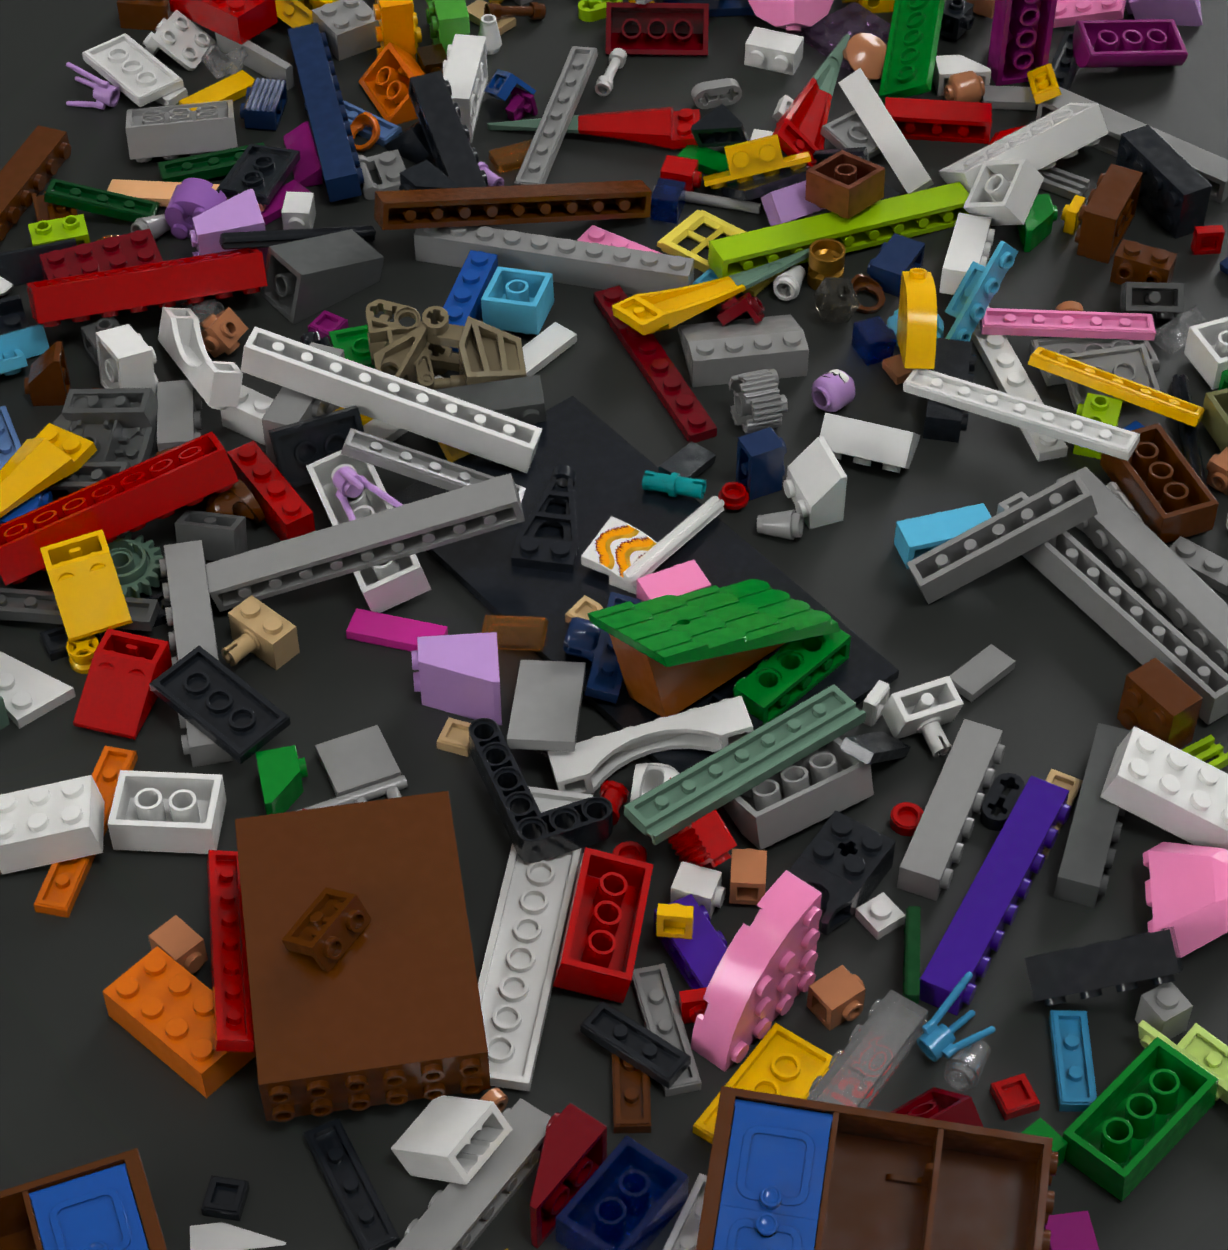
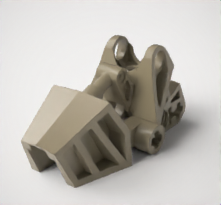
(425, 350)

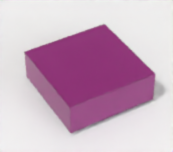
(327, 322)

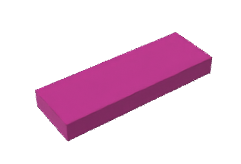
(390, 630)

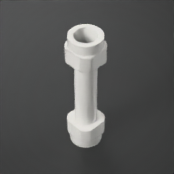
(605, 82)

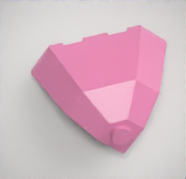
(791, 14)
(1188, 892)

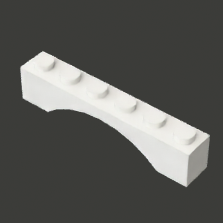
(215, 381)
(697, 728)

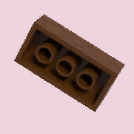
(1163, 486)

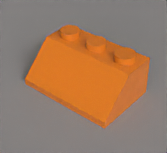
(388, 83)

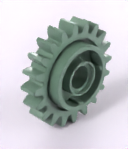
(136, 564)

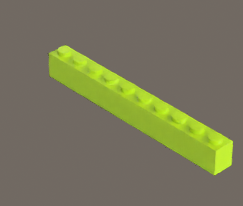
(904, 215)

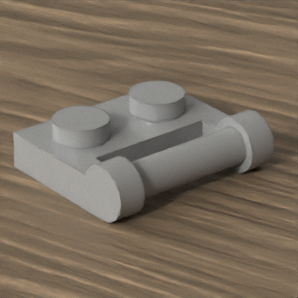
(388, 167)

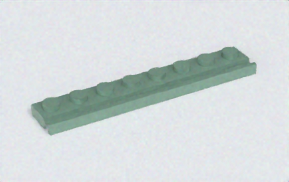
(743, 764)

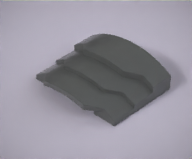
(119, 425)

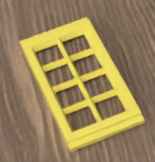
(670, 242)

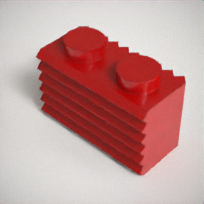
(704, 841)

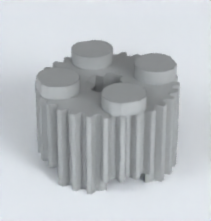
(757, 400)

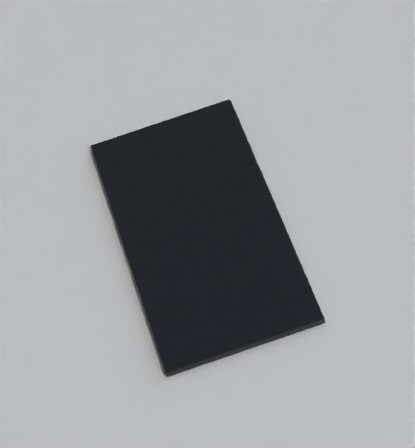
(609, 486)

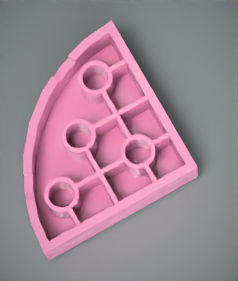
(760, 972)

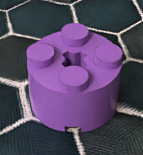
(189, 200)

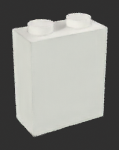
(452, 1139)

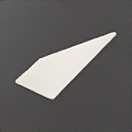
(228, 1237)

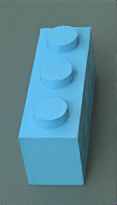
(926, 532)

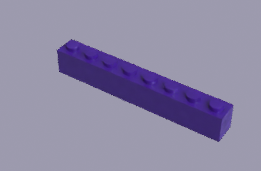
(995, 893)

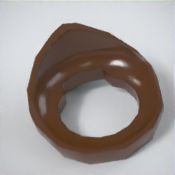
(863, 282)

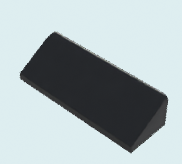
(24, 264)

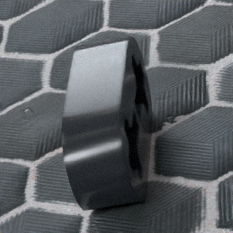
(996, 799)

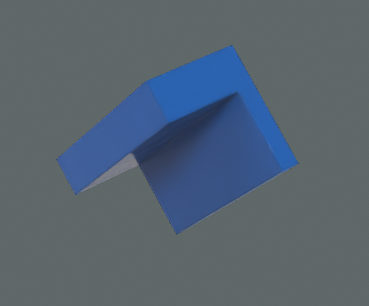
(503, 83)

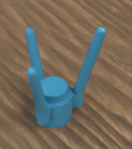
(939, 1040)

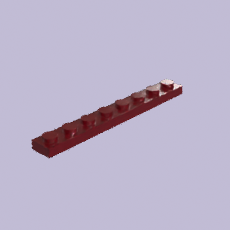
(658, 372)

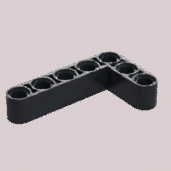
(533, 833)

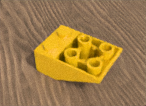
(86, 585)

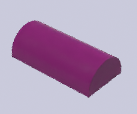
(1128, 43)

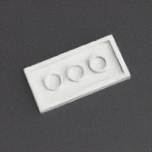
(132, 69)

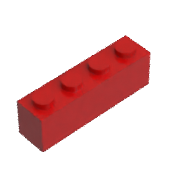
(941, 119)
(280, 503)

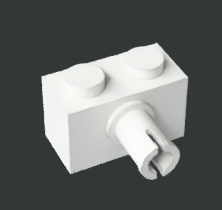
(924, 711)

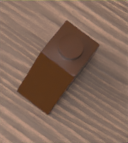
(49, 378)

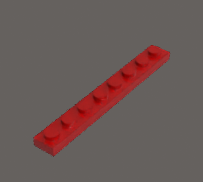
(228, 955)

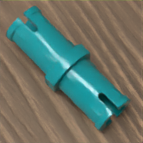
(674, 484)

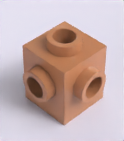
(222, 332)

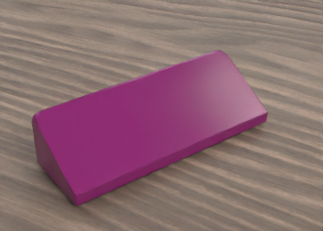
(308, 169)

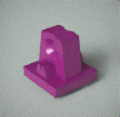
(520, 104)

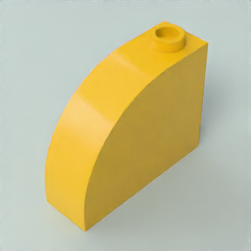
(917, 319)

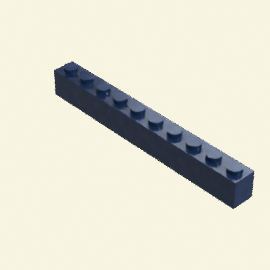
(326, 112)

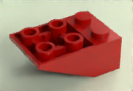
(117, 684)

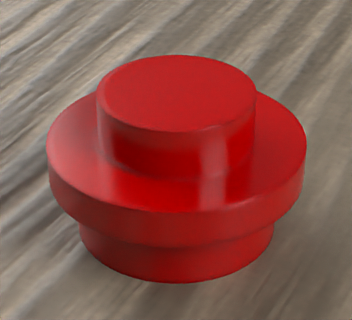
(734, 495)

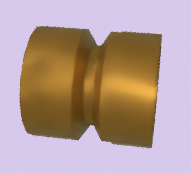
(825, 260)

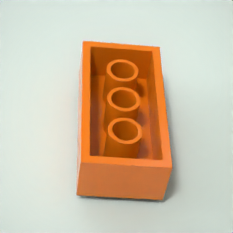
(173, 1019)

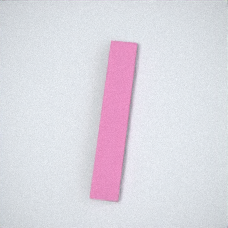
(1068, 324)

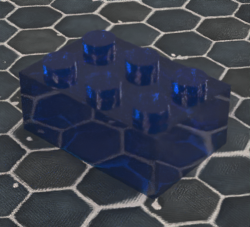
(623, 1202)

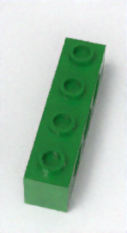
(791, 674)

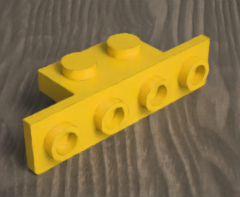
(754, 158)

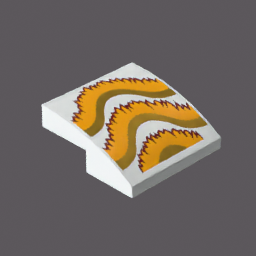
(616, 550)

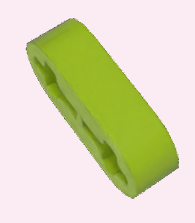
(593, 9)

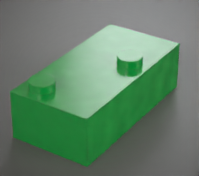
(1139, 1118)

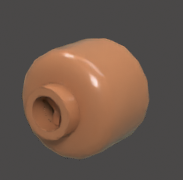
(964, 87)

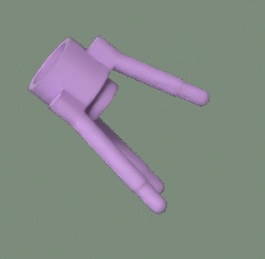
(102, 91)
(352, 485)

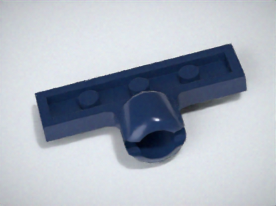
(595, 644)

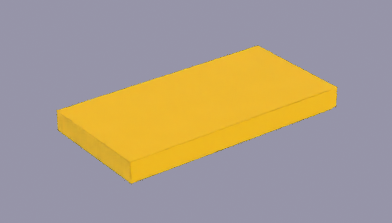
(776, 1066)

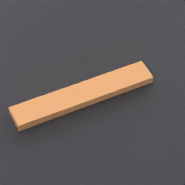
(150, 190)

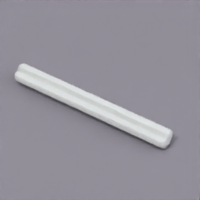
(673, 541)

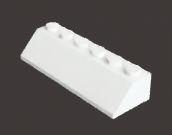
(1039, 142)

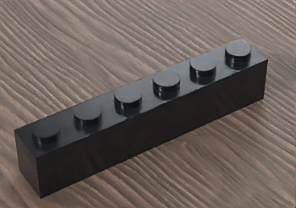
(444, 130)

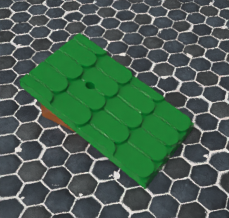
(696, 641)

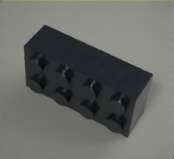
(1169, 184)

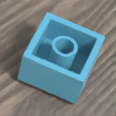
(518, 300)

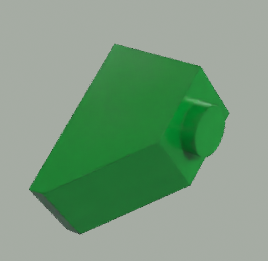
(1038, 223)
(280, 777)

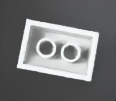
(869, 442)

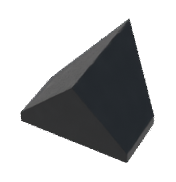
(719, 129)

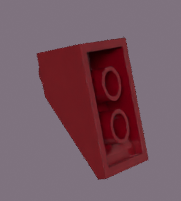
(570, 1155)

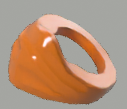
(365, 120)

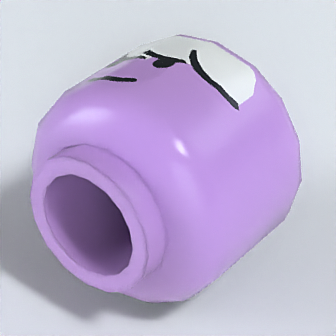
(833, 390)

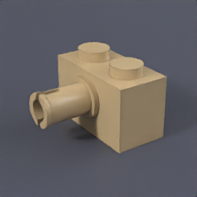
(260, 632)

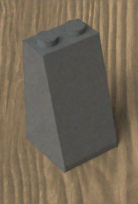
(319, 273)

